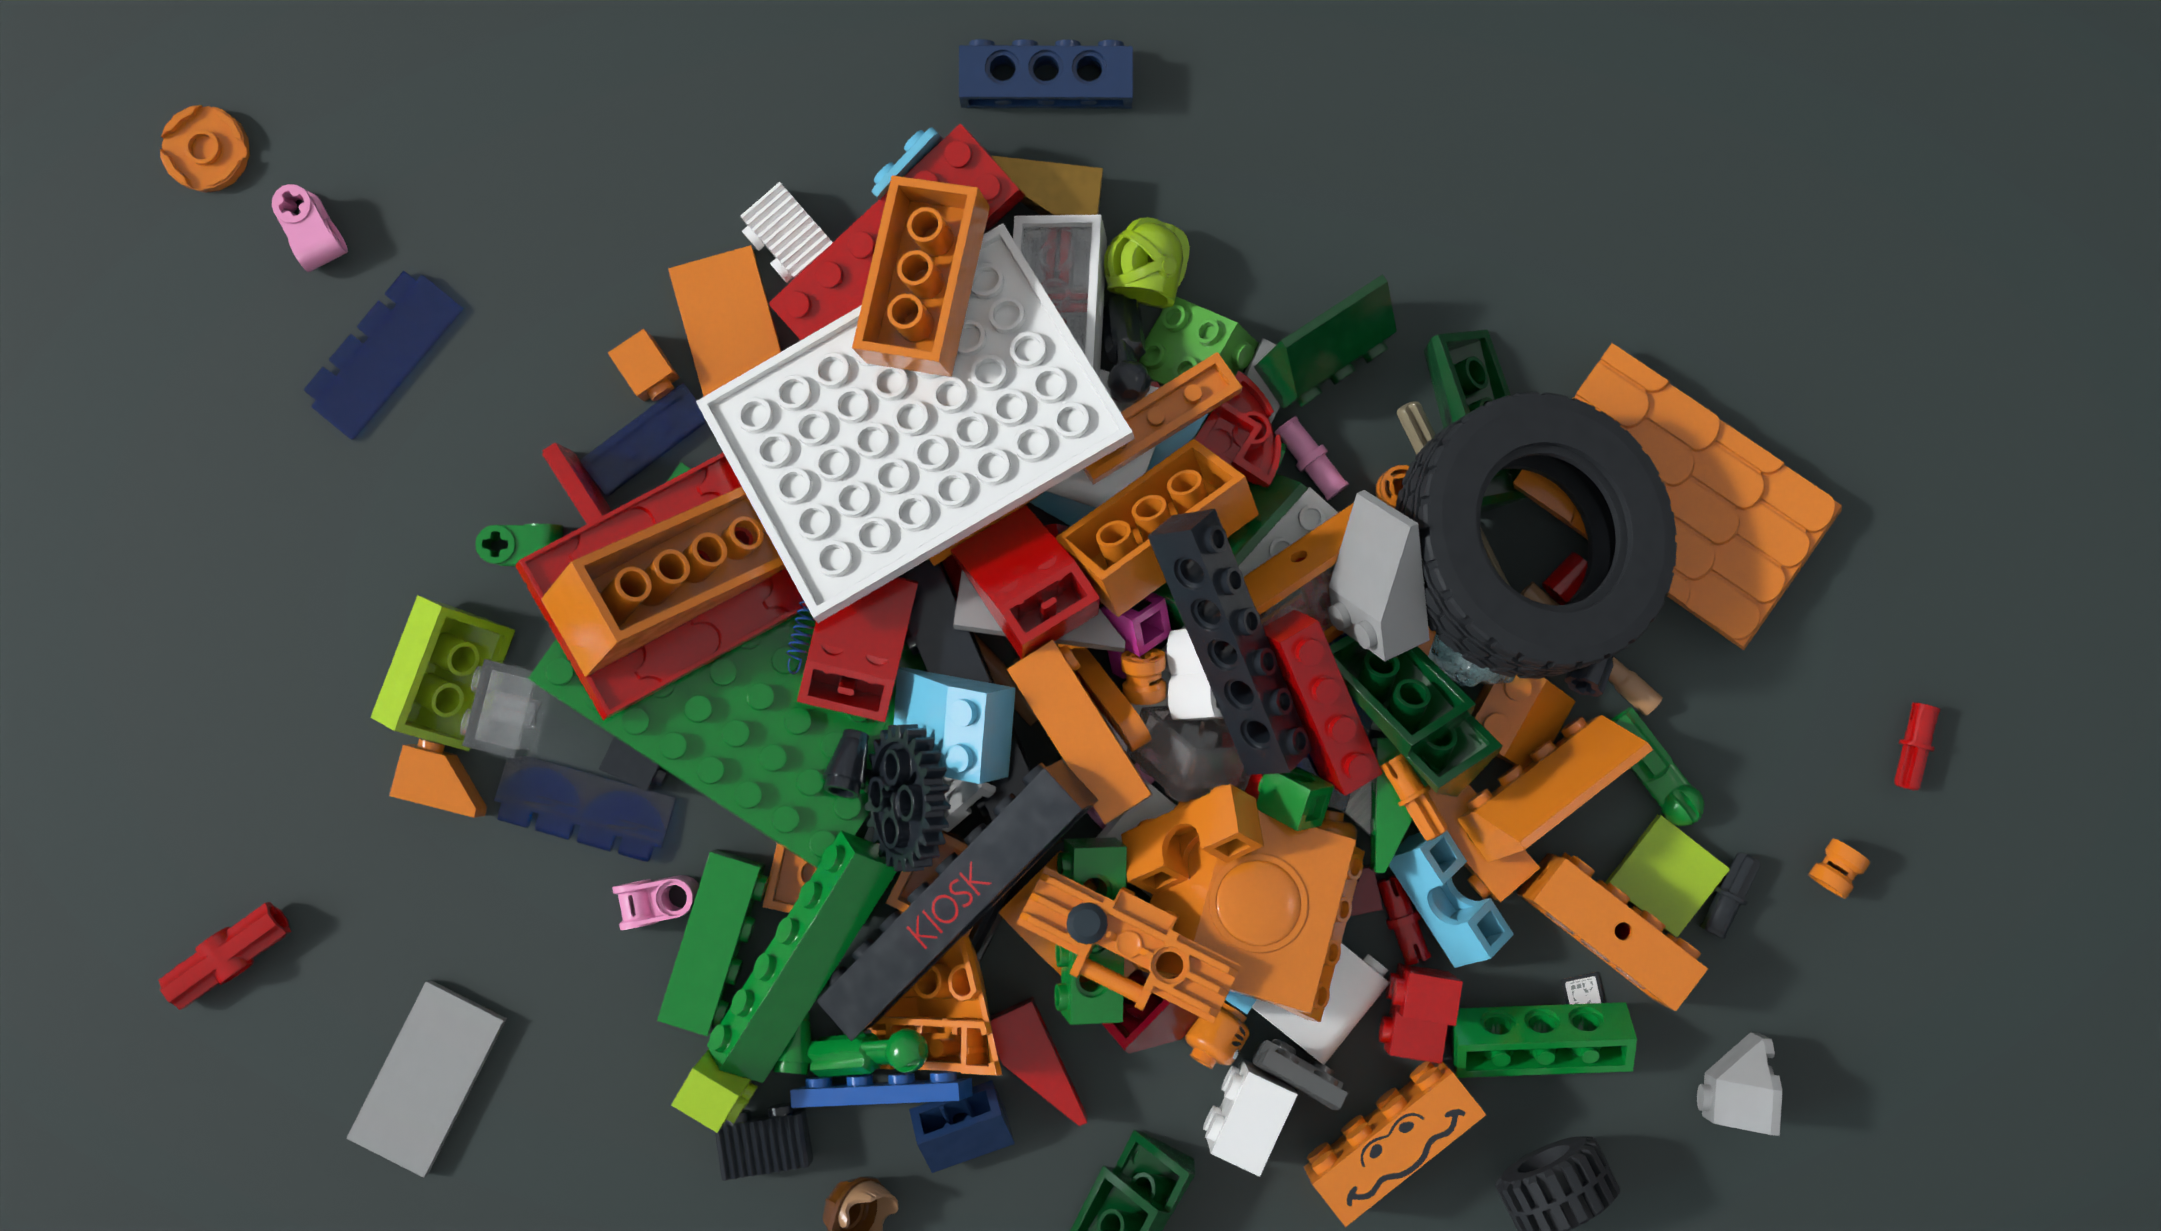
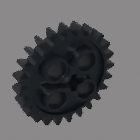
(907, 797)

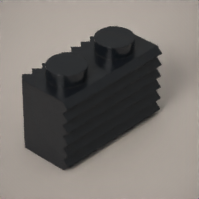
(764, 1142)

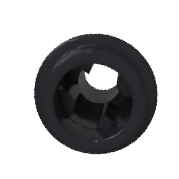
(848, 765)

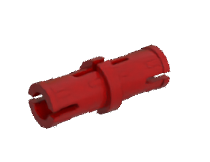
(1403, 921)

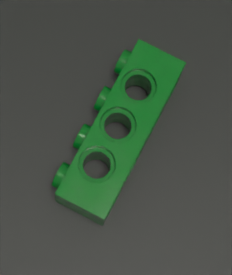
(1088, 1000)
(1543, 1040)

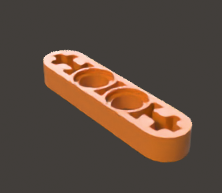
(1110, 700)

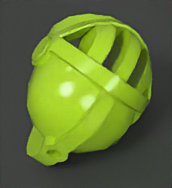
(1147, 262)

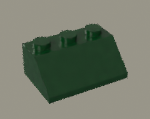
(1330, 345)

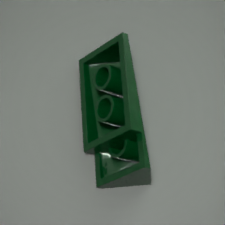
(1463, 378)
(1419, 713)
(1139, 1190)

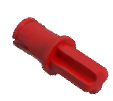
(1916, 746)

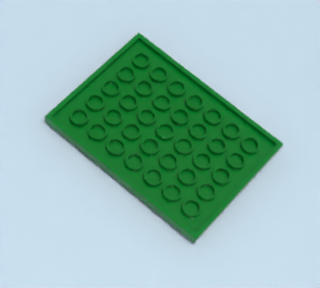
(743, 735)

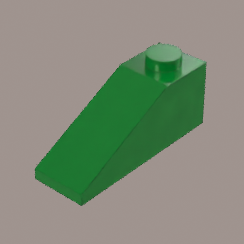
(1388, 819)

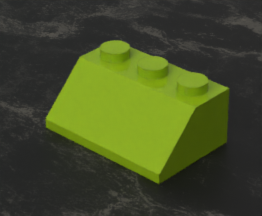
(435, 669)

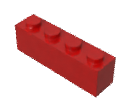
(1323, 702)

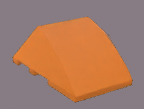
(950, 1013)

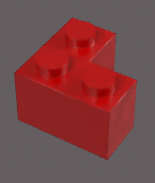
(1419, 1012)

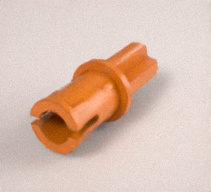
(1414, 797)

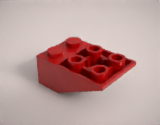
(1027, 581)
(859, 653)

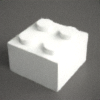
(1249, 1117)

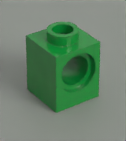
(1295, 798)

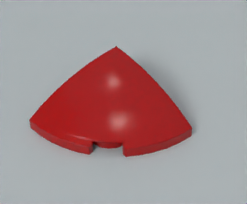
(1243, 434)

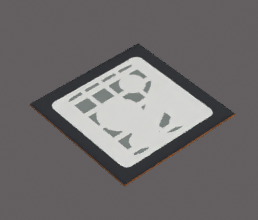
(1583, 989)

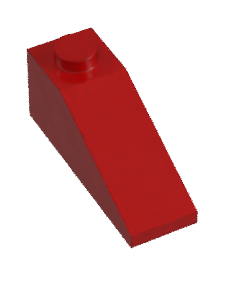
(1032, 1056)

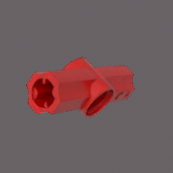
(224, 955)

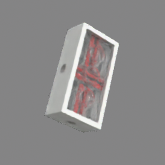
(1069, 264)

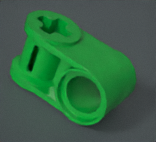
(521, 541)

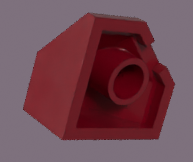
(1154, 1026)

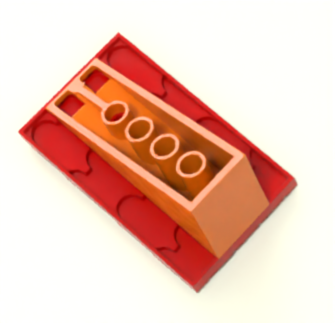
(661, 586)

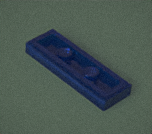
(644, 440)

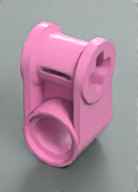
(311, 232)
(649, 901)

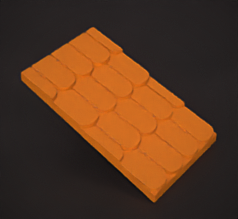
(1736, 507)

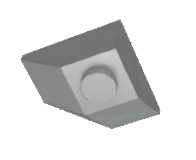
(1743, 1088)

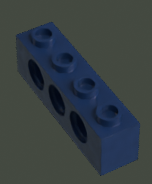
(1025, 90)

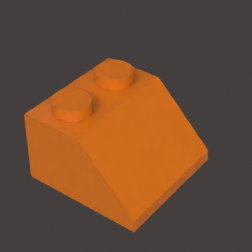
(1522, 715)

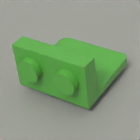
(1188, 336)

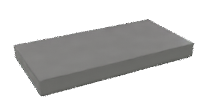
(426, 1078)

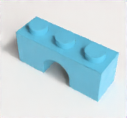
(1463, 927)

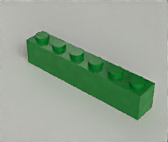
(800, 958)

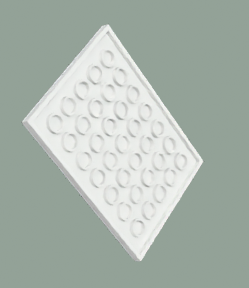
(891, 465)

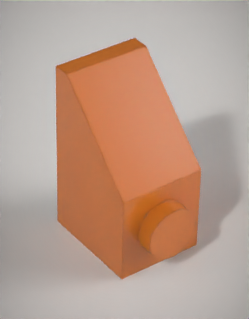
(436, 780)

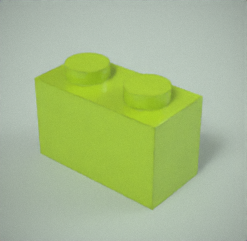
(713, 1095)

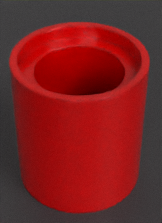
(1566, 578)

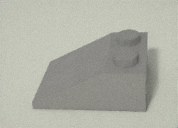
(1379, 580)

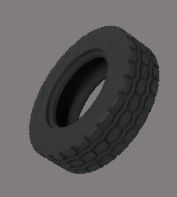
(1623, 516)

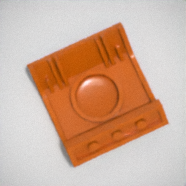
(1271, 913)

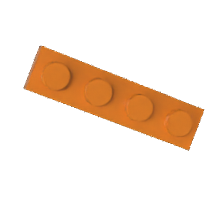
(1170, 411)

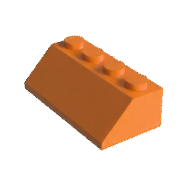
(1550, 786)

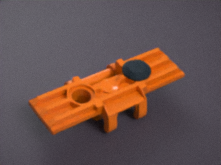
(1134, 930)

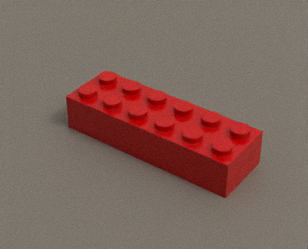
(839, 275)

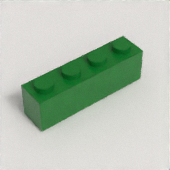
(712, 942)

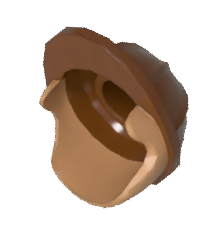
(859, 1205)

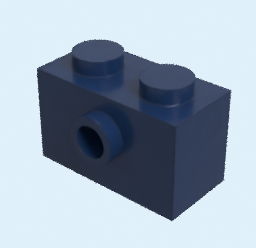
(961, 1129)

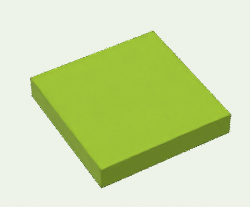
(1668, 875)

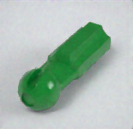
(1661, 777)
(841, 1057)

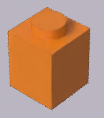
(644, 366)

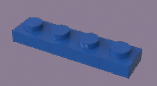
(898, 1089)

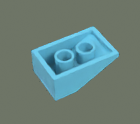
(965, 718)

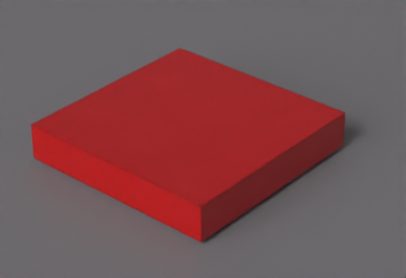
(576, 482)

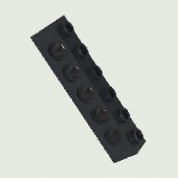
(1230, 642)

